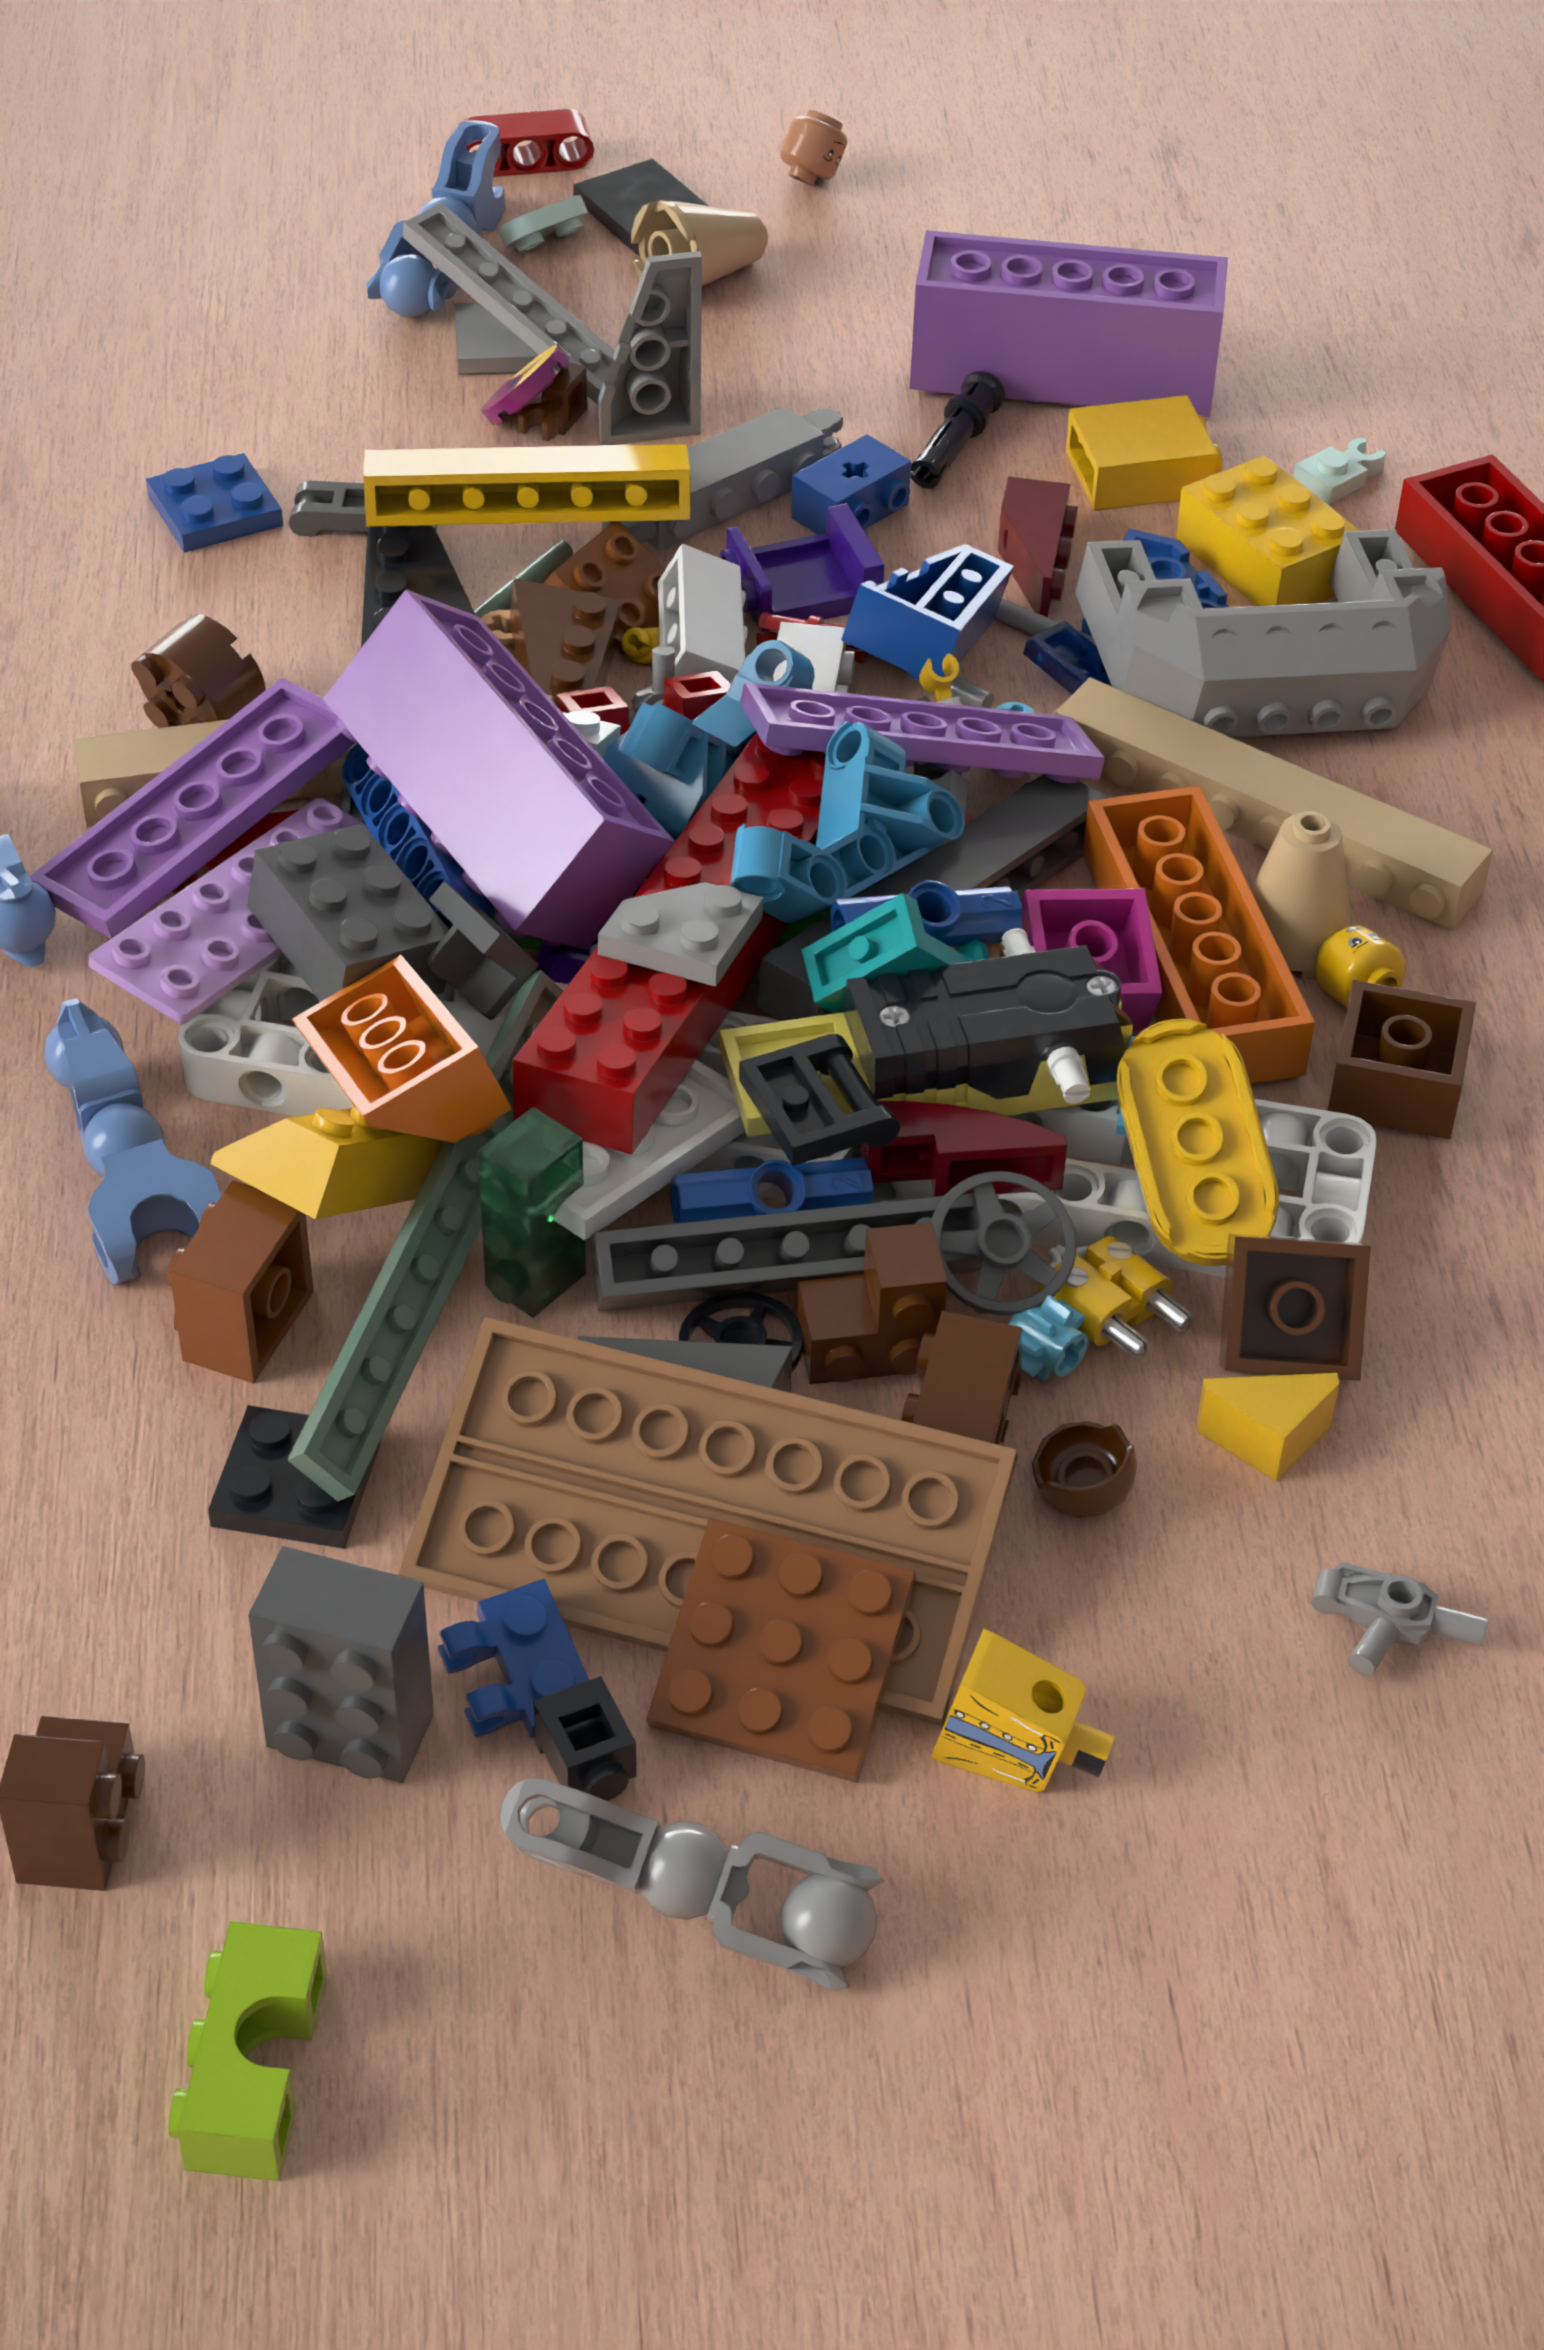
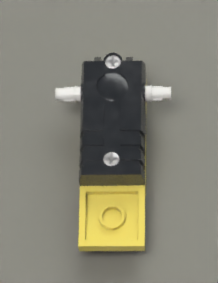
(973, 1035)

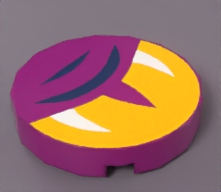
(525, 385)

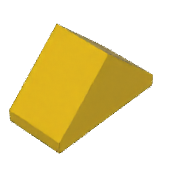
(1267, 1417)

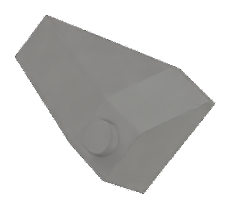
(656, 366)

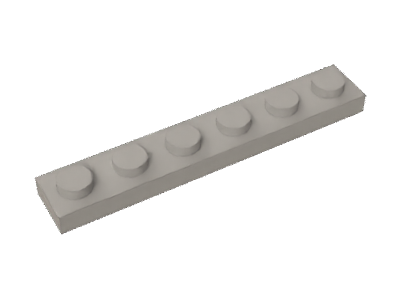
(507, 292)

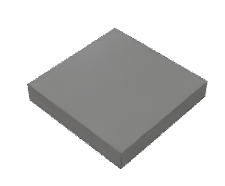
(487, 344)

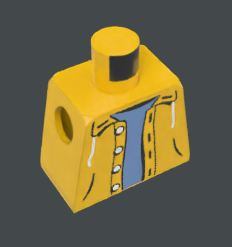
(1018, 1719)

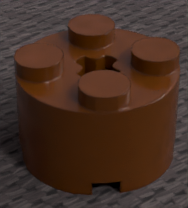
(196, 675)

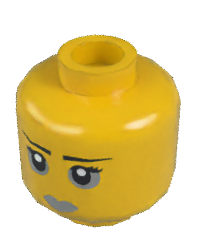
(1359, 956)

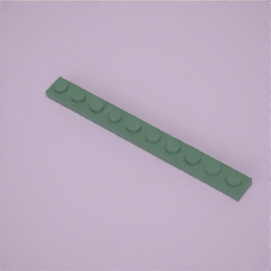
(411, 1284)

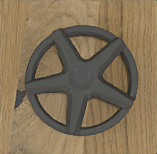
(1004, 1243)

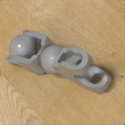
(692, 1873)

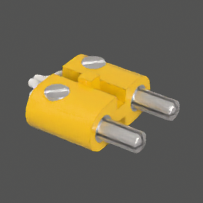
(1117, 1288)

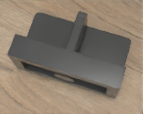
(477, 954)

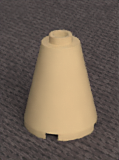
(723, 236)
(1304, 888)

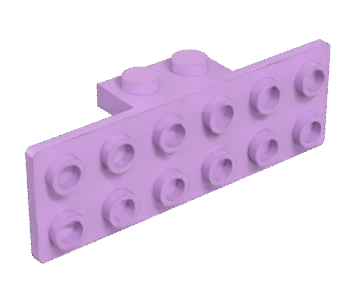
(205, 935)

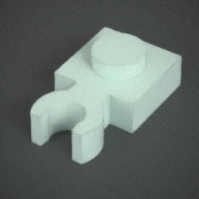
(1337, 473)

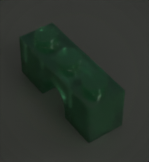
(522, 1184)

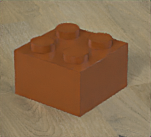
(240, 1282)

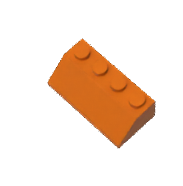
(403, 1057)

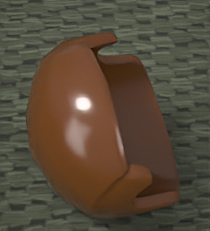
(1085, 1468)

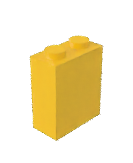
(1139, 451)

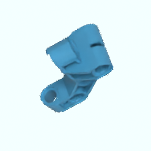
(680, 761)
(867, 828)

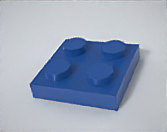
(214, 502)

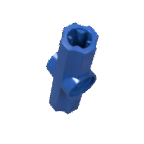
(947, 913)
(735, 1194)

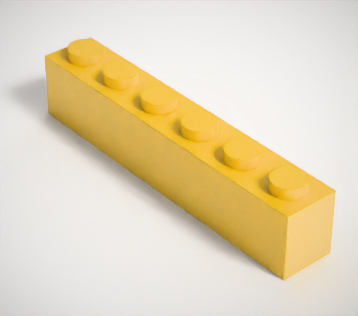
(526, 485)

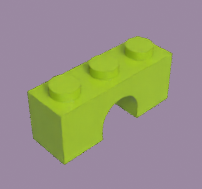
(235, 2111)

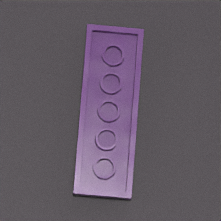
(927, 731)
(193, 809)

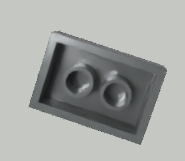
(342, 909)
(342, 1664)

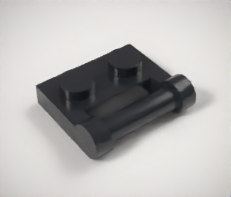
(801, 1107)

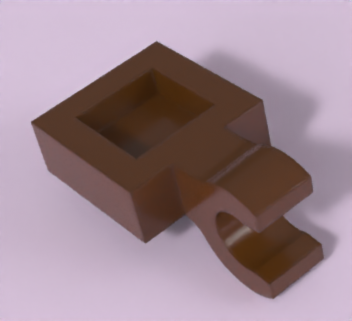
(560, 403)

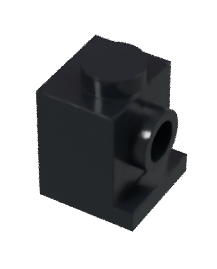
(586, 1739)

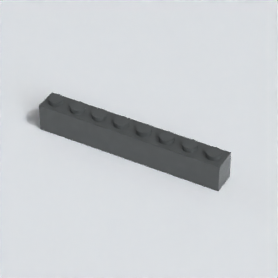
(1008, 845)

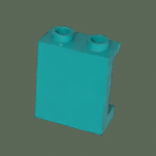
(875, 944)

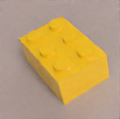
(1263, 533)

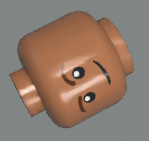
(813, 147)

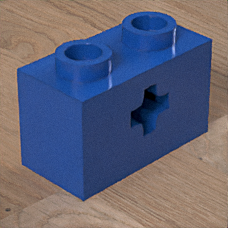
(862, 474)

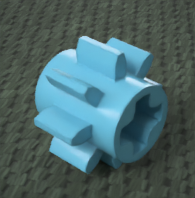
(1051, 1338)

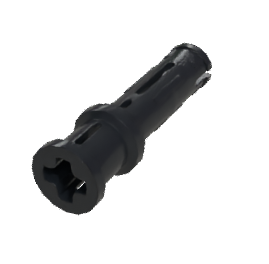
(964, 418)

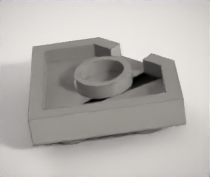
(683, 930)

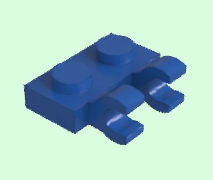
(531, 1649)

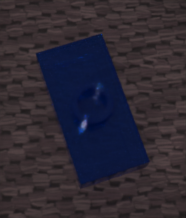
(1066, 656)

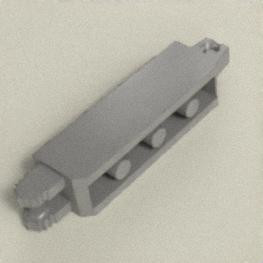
(745, 470)

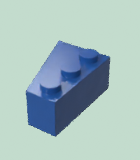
(929, 610)

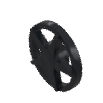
(744, 1328)

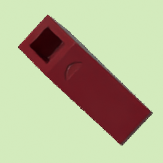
(1037, 537)

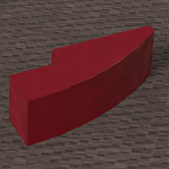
(958, 1142)

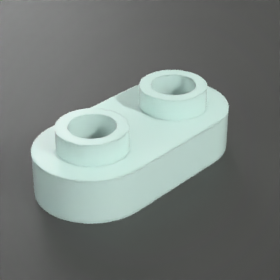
(528, 230)

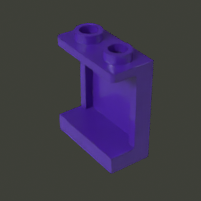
(808, 573)

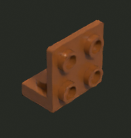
(618, 569)

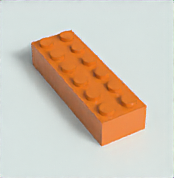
(1205, 925)

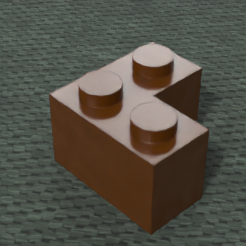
(878, 1318)
(69, 1801)

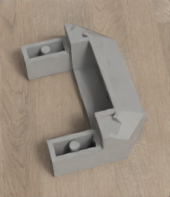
(1274, 664)

